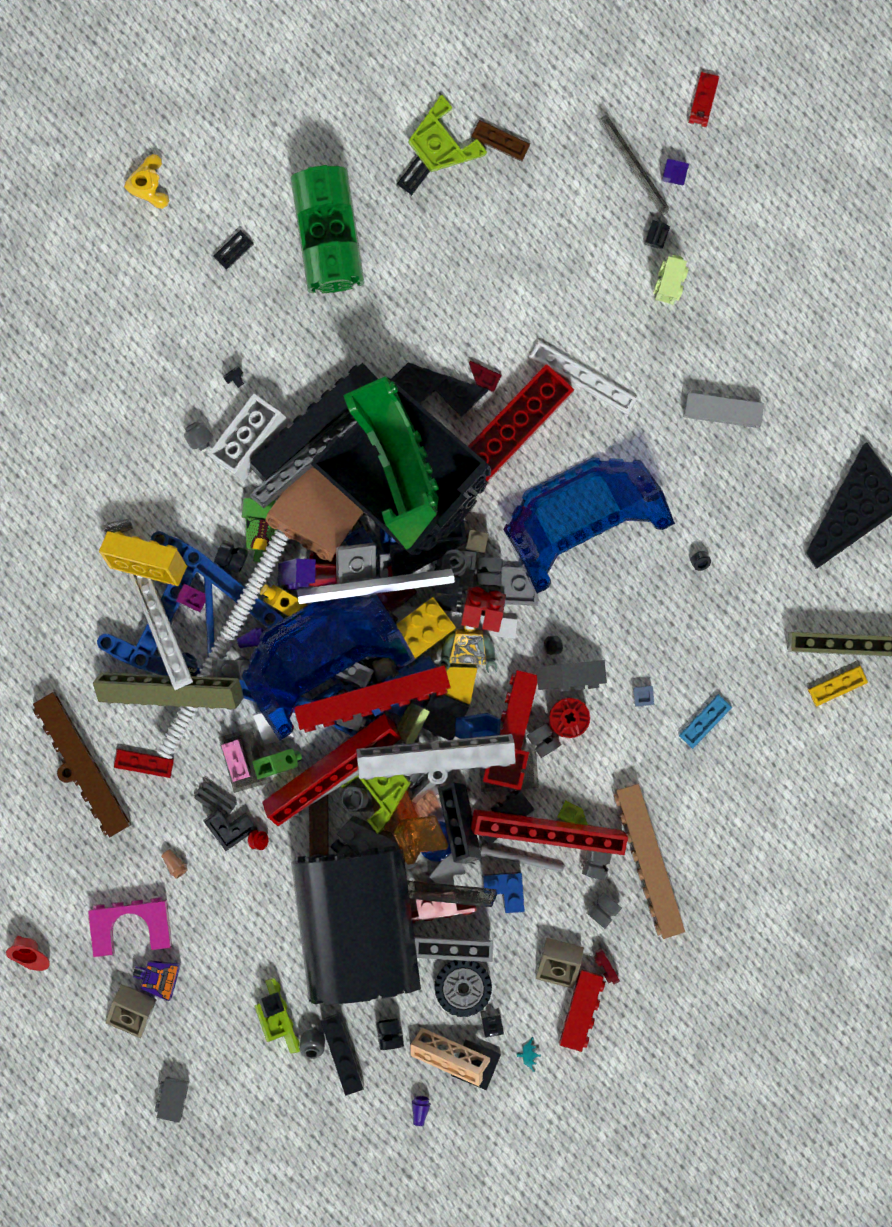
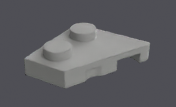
(381, 563)

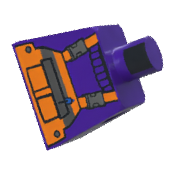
(158, 978)

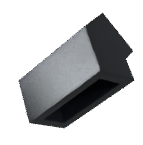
(657, 234)

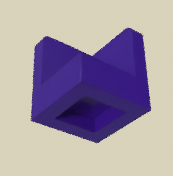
(675, 172)

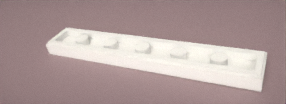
(583, 377)

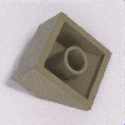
(560, 963)
(130, 1011)

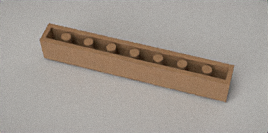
(650, 861)

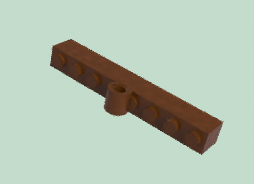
(82, 765)

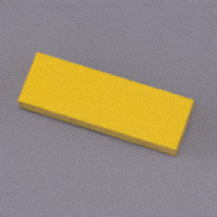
(837, 686)

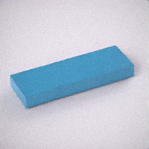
(705, 721)

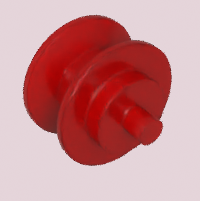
(258, 840)

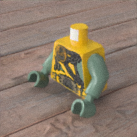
(468, 647)

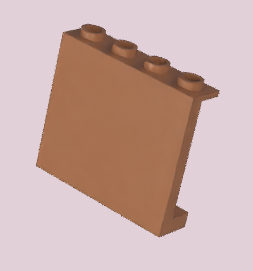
(314, 514)

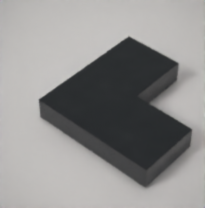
(229, 833)

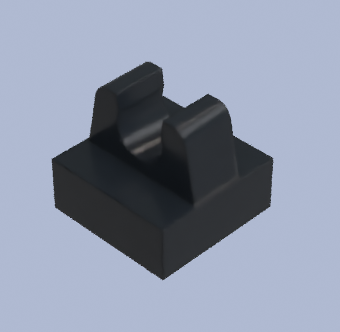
(233, 376)
(271, 1004)
(492, 1026)

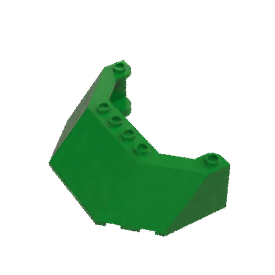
(402, 457)

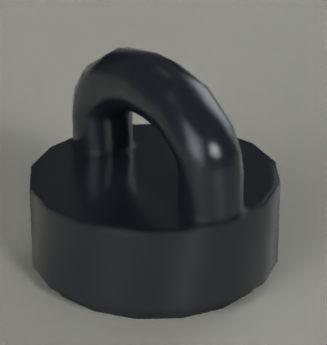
(700, 561)
(553, 645)

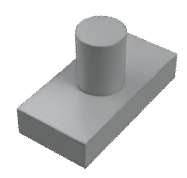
(418, 790)

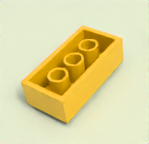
(143, 558)

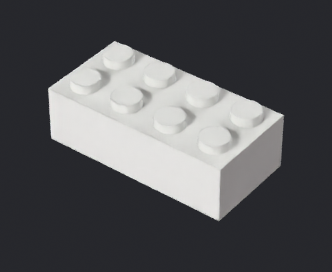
(247, 435)

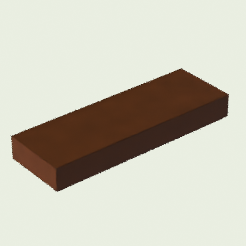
(500, 140)

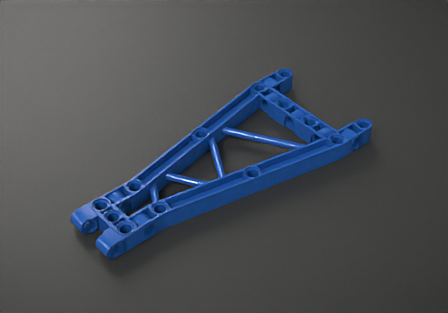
(212, 575)

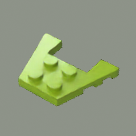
(435, 144)
(387, 793)

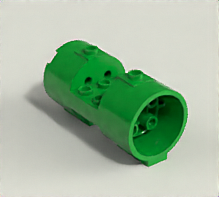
(327, 229)

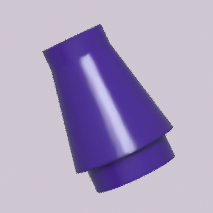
(250, 639)
(420, 1109)

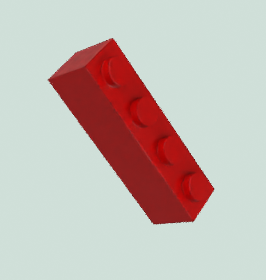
(519, 706)
(581, 1010)

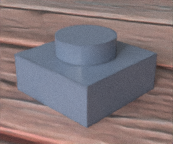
(643, 696)

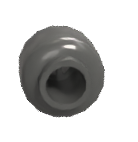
(197, 436)
(312, 1043)

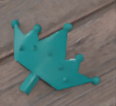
(528, 1055)

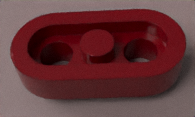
(601, 959)

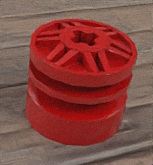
(559, 722)

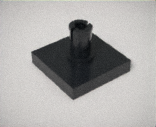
(489, 1070)

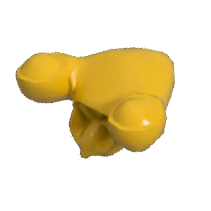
(144, 182)

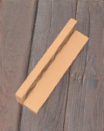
(449, 1063)

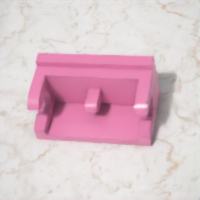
(236, 760)

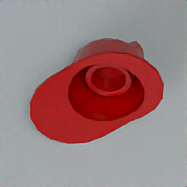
(26, 952)

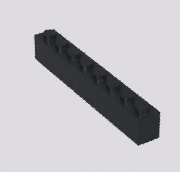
(311, 424)

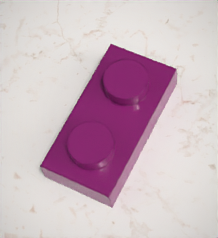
(191, 598)

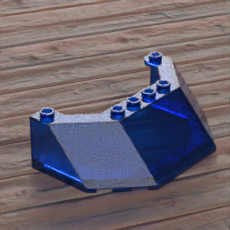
(579, 507)
(316, 647)

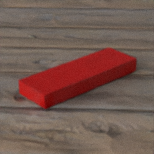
(143, 763)

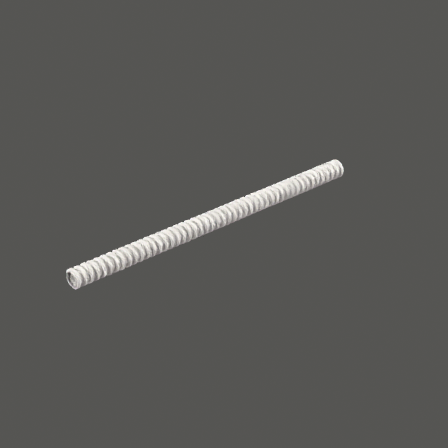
(227, 636)

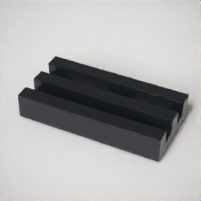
(406, 174)
(238, 255)

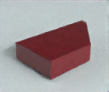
(484, 377)

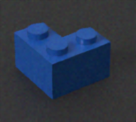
(511, 886)

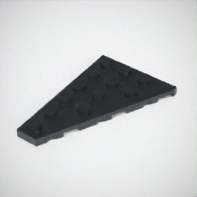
(857, 508)

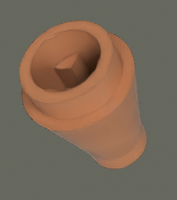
(174, 864)

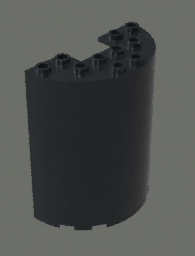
(358, 473)
(355, 926)

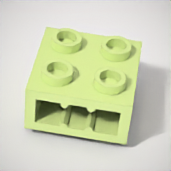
(672, 273)

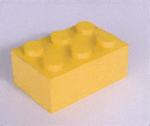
(425, 627)

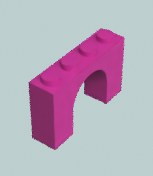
(103, 919)

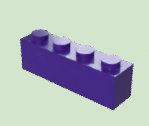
(296, 573)

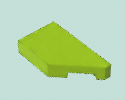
(572, 814)

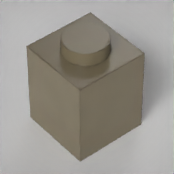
(477, 541)

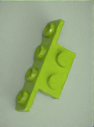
(278, 1024)

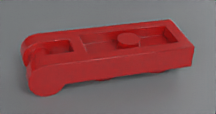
(704, 99)

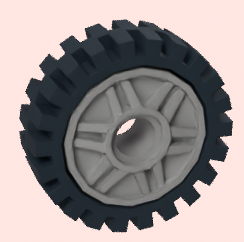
(464, 1003)

